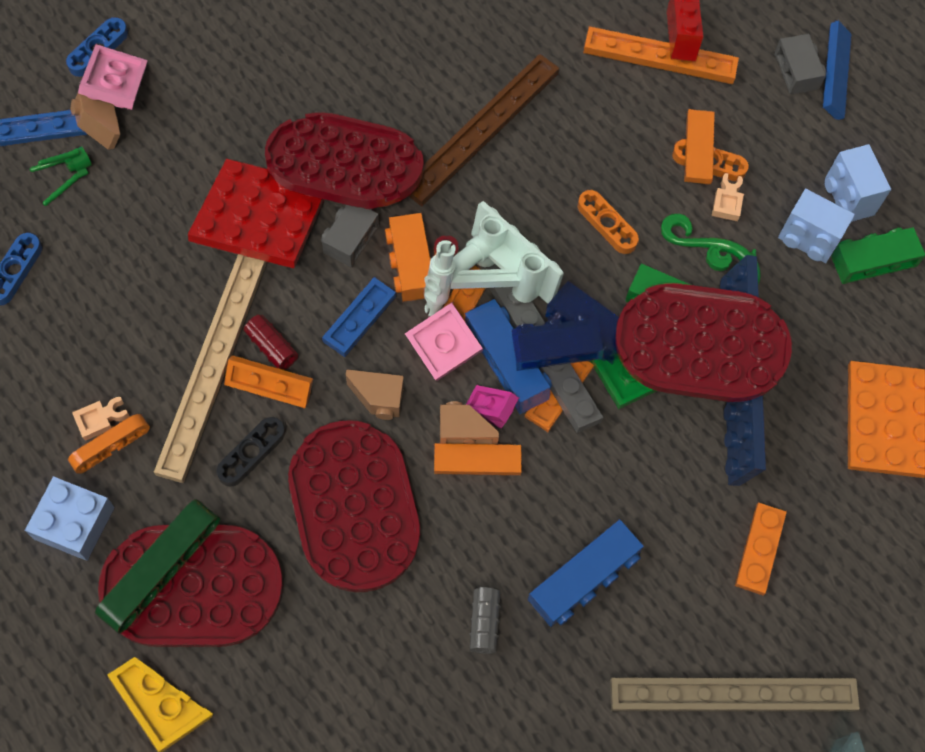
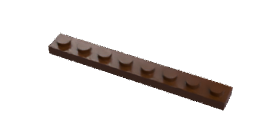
(483, 127)

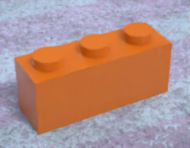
(409, 255)

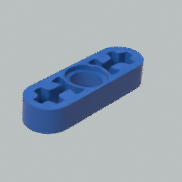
(100, 36)
(10, 258)

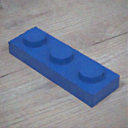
(359, 317)

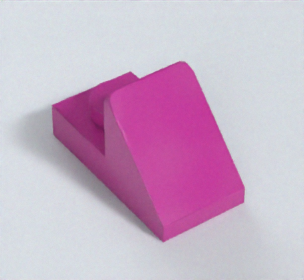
(493, 404)

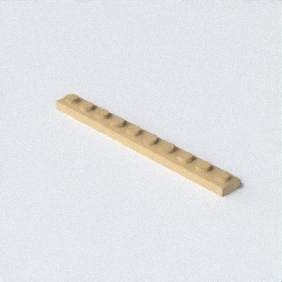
(209, 369)

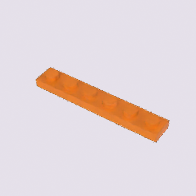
(657, 55)

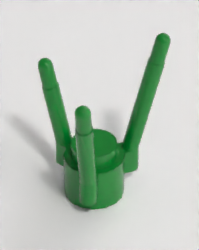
(75, 160)

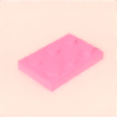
(112, 77)

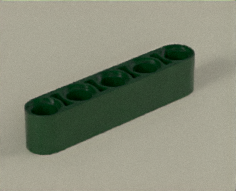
(157, 566)

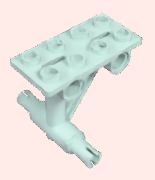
(492, 243)

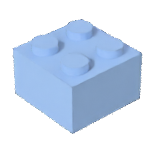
(857, 182)
(815, 226)
(70, 518)

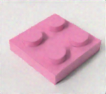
(444, 342)

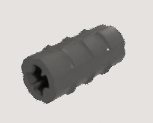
(485, 620)

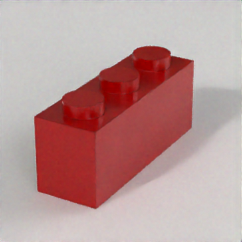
(684, 29)

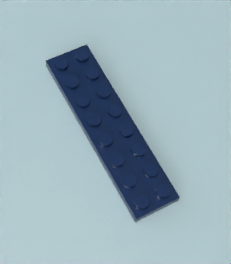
(744, 419)

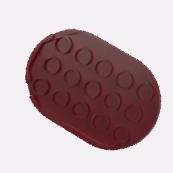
(344, 160)
(703, 342)
(354, 506)
(214, 599)

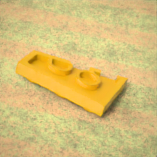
(157, 706)

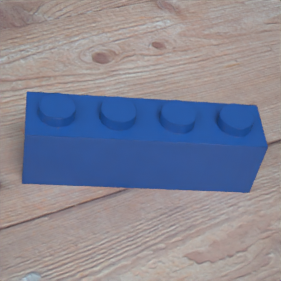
(493, 332)
(585, 573)

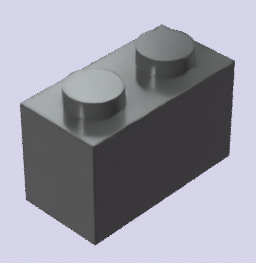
(800, 64)
(349, 233)

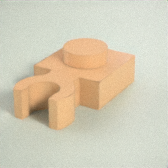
(728, 199)
(96, 419)

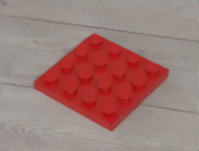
(255, 216)

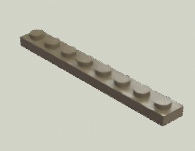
(734, 694)

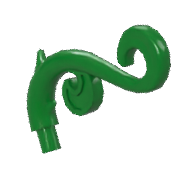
(715, 245)

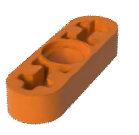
(719, 155)
(608, 211)
(103, 445)

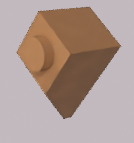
(96, 119)
(377, 392)
(464, 426)

